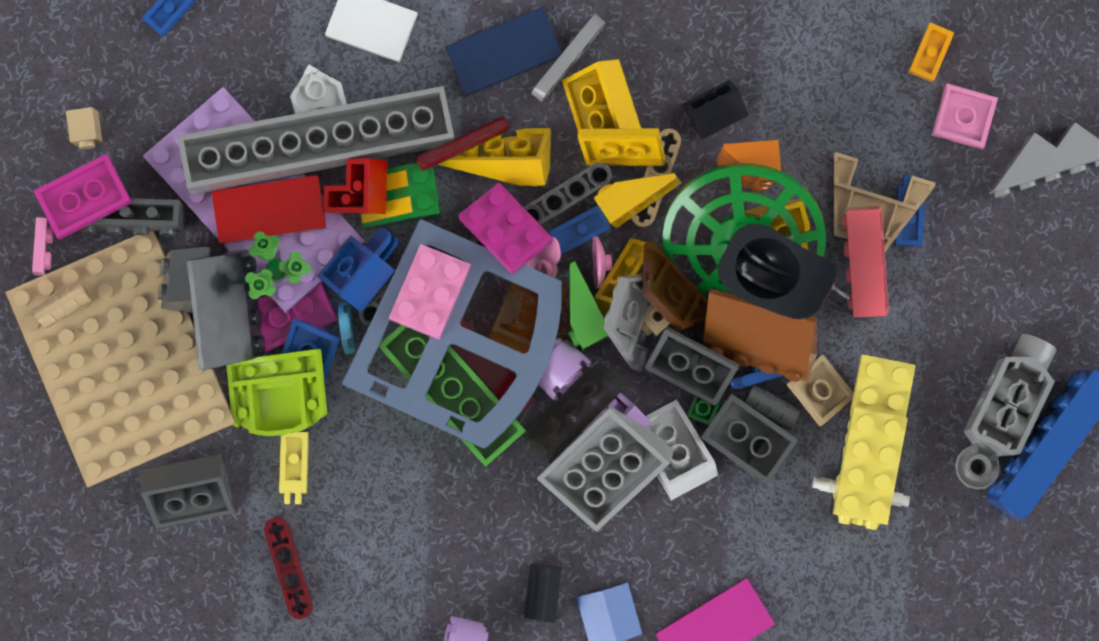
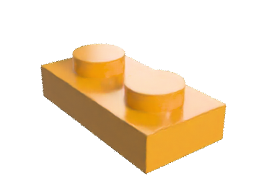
(931, 52)

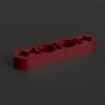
(293, 566)

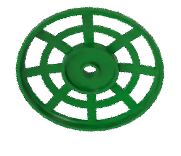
(726, 228)

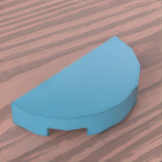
(346, 327)

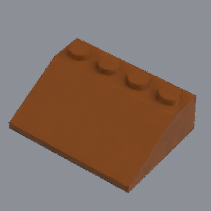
(760, 337)

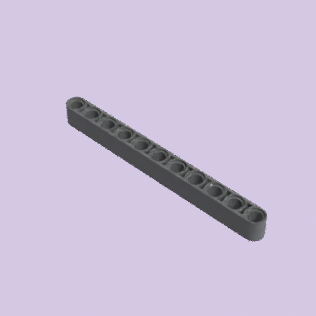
(540, 207)

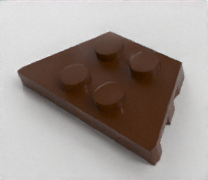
(671, 290)

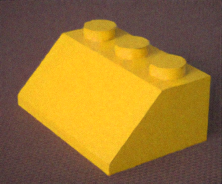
(601, 97)

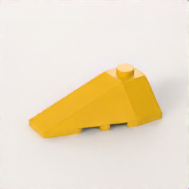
(512, 159)

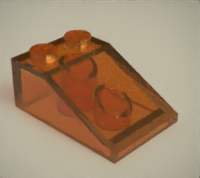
(517, 318)

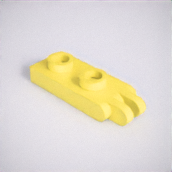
(294, 466)

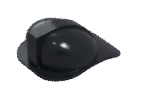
(775, 272)

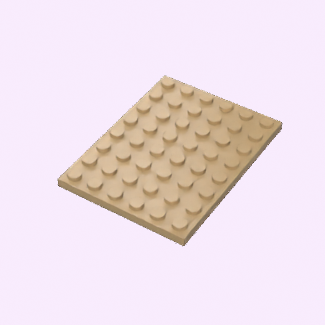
(120, 365)

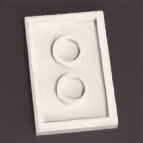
(372, 26)

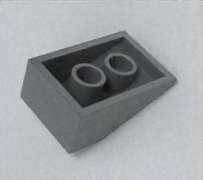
(749, 439)

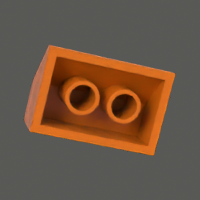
(759, 153)

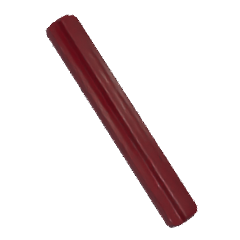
(462, 143)

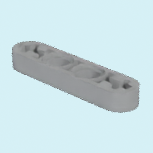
(568, 58)

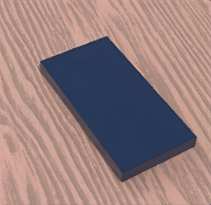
(504, 51)

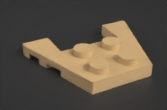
(894, 212)

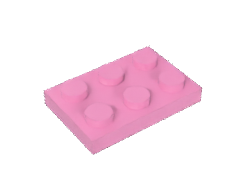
(429, 292)

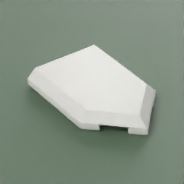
(316, 92)

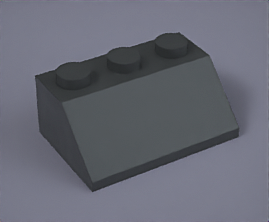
(691, 366)
(187, 491)

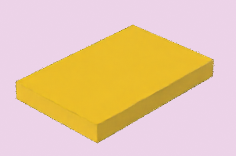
(622, 147)

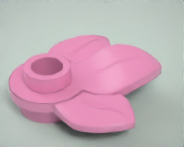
(547, 259)

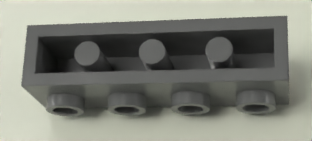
(143, 216)

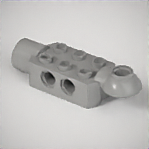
(1006, 410)

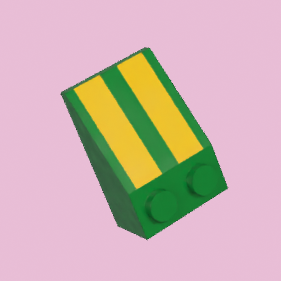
(409, 197)

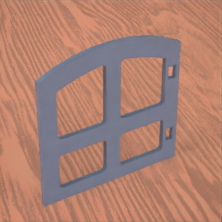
(528, 366)

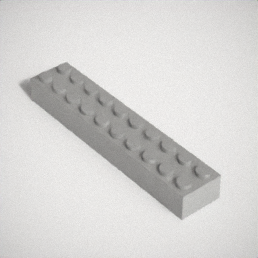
(315, 140)

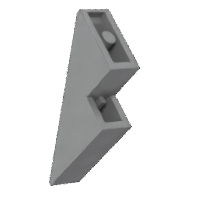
(1042, 160)

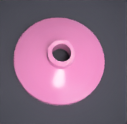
(601, 262)

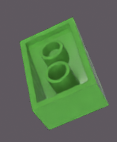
(585, 317)

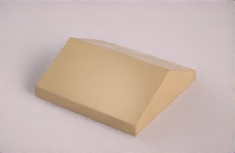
(823, 392)

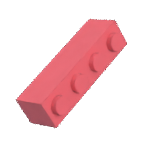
(867, 261)

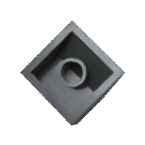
(175, 288)

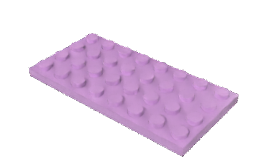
(315, 246)

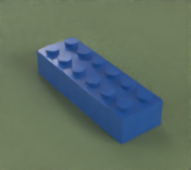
(1049, 447)

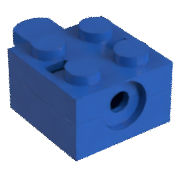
(360, 270)

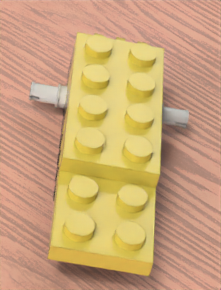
(872, 445)

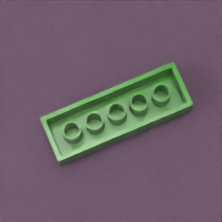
(453, 388)

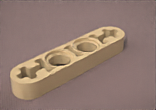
(650, 172)

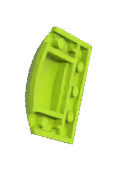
(278, 392)

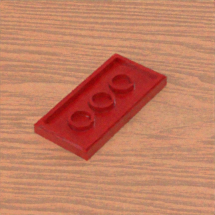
(269, 207)

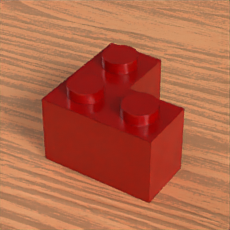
(364, 189)

